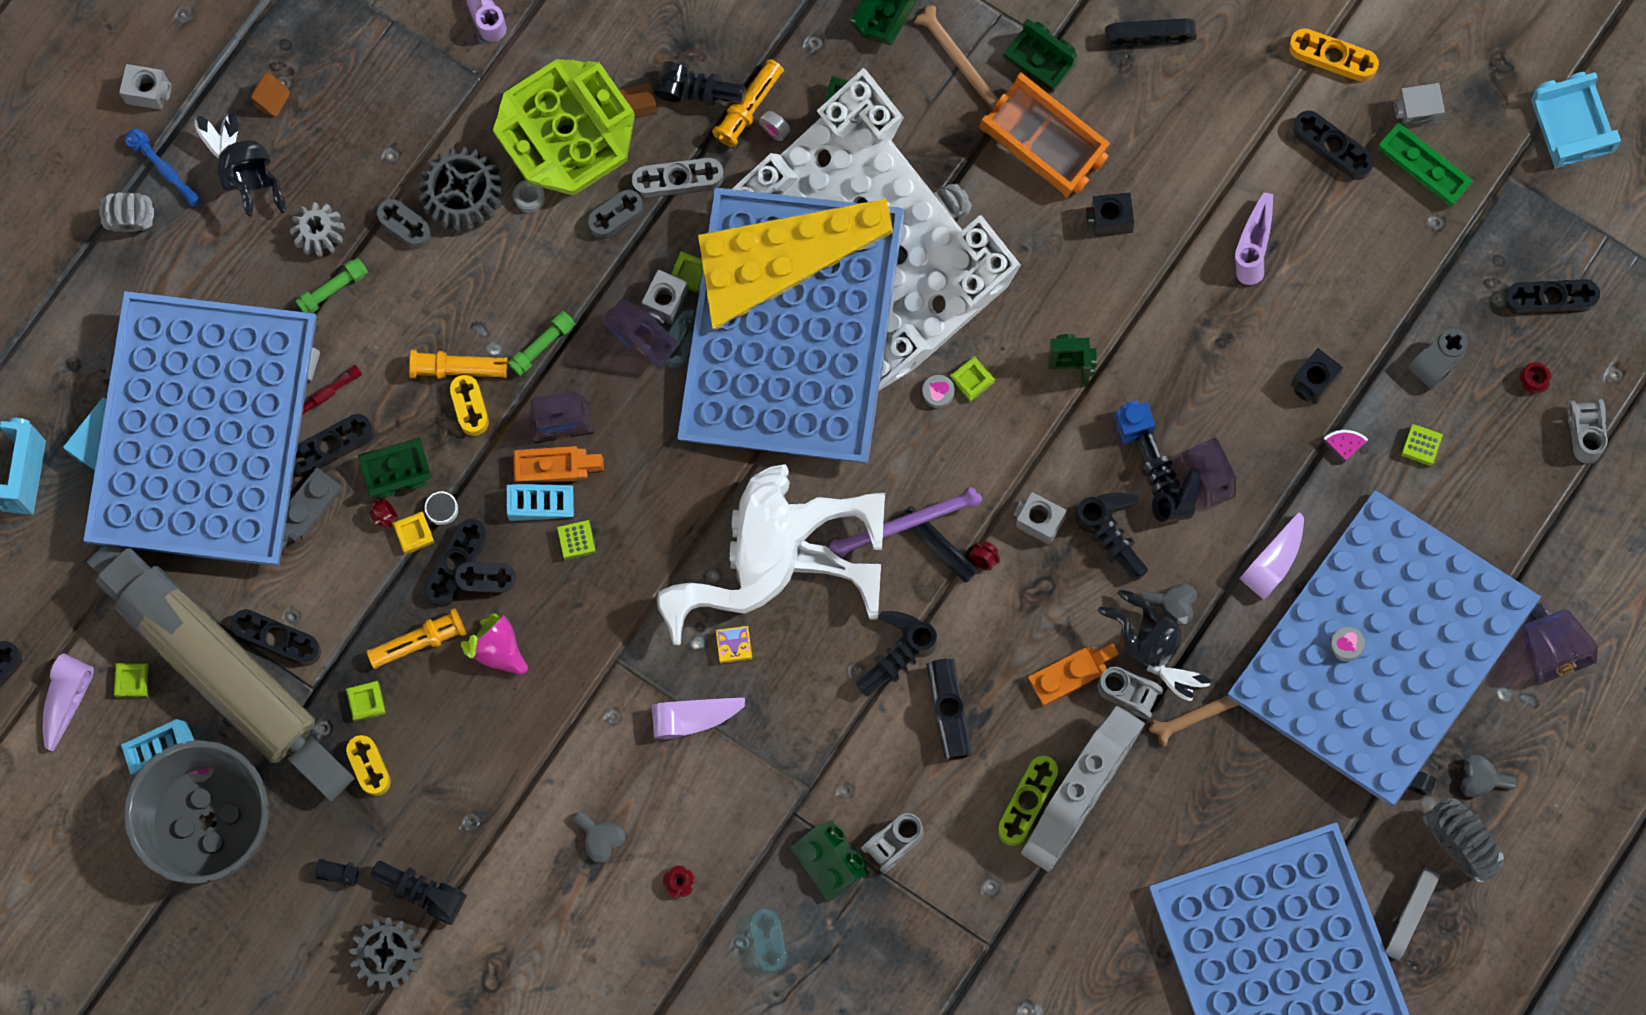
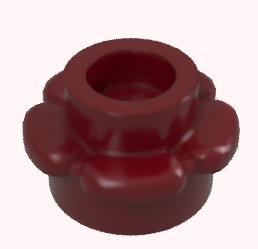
(1538, 370)
(383, 513)
(984, 555)
(683, 889)

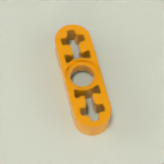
(1308, 55)

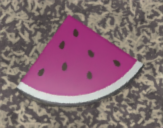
(1345, 443)

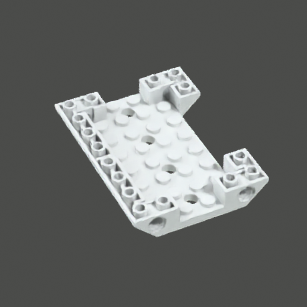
(941, 258)

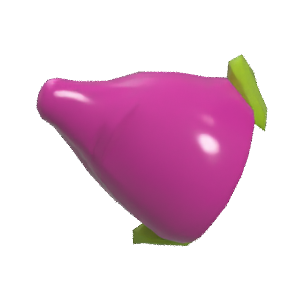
(496, 646)

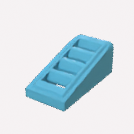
(529, 490)
(174, 733)

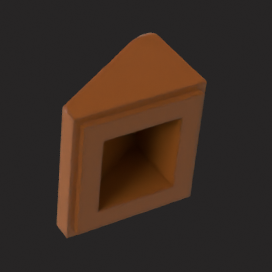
(270, 95)
(640, 99)

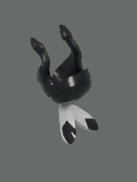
(240, 163)
(1155, 646)

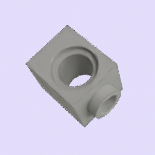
(135, 78)
(1420, 105)
(665, 285)
(1044, 531)

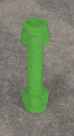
(353, 270)
(522, 361)

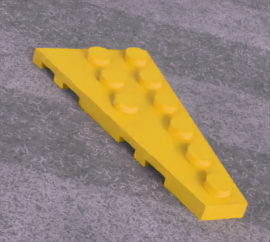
(771, 257)

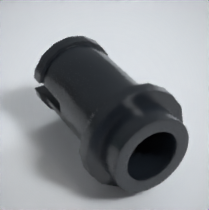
(337, 873)

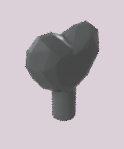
(1175, 602)
(1482, 777)
(600, 837)

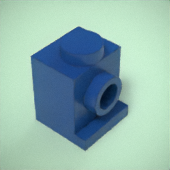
(1133, 421)

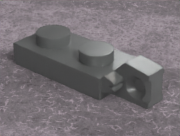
(309, 505)

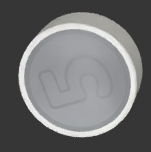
(441, 508)

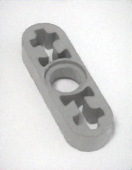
(699, 165)
(1412, 913)

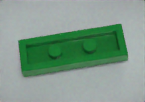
(1425, 164)

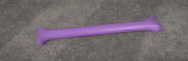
(968, 498)

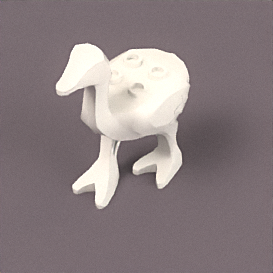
(774, 547)

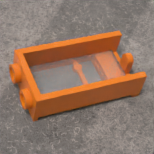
(1046, 136)

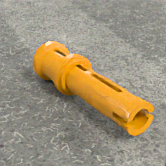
(740, 114)
(442, 365)
(378, 656)

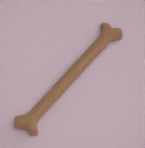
(929, 20)
(1166, 729)

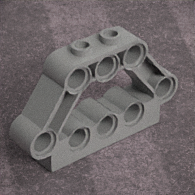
(1082, 788)

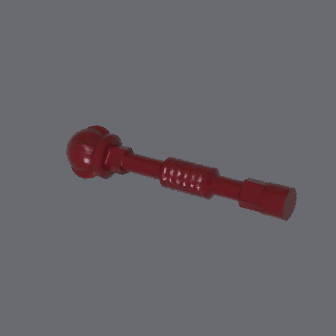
(329, 390)

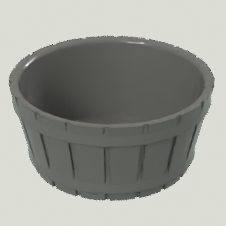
(167, 808)

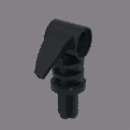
(678, 81)
(1169, 499)
(1105, 531)
(904, 653)
(443, 901)

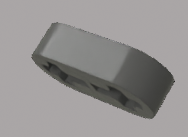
(612, 208)
(408, 218)

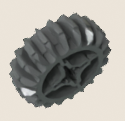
(471, 182)
(1465, 840)

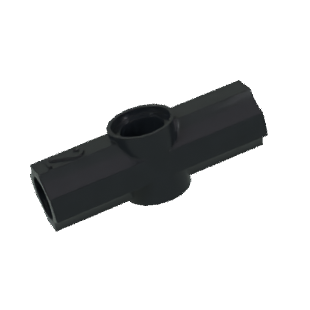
(953, 729)

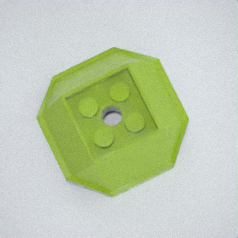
(559, 96)

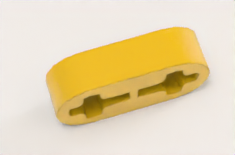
(462, 407)
(361, 769)

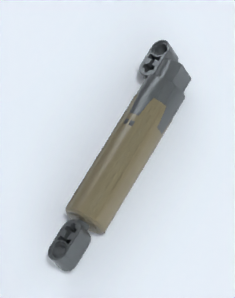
(216, 666)

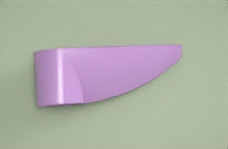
(485, 11)
(1254, 242)
(1275, 560)
(67, 687)
(693, 716)

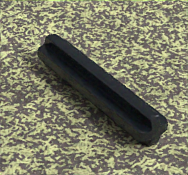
(943, 548)

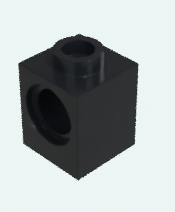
(1120, 204)
(1324, 366)

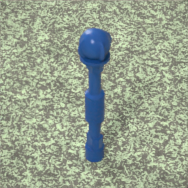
(140, 142)

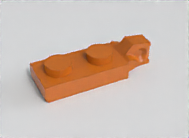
(554, 465)
(1071, 673)

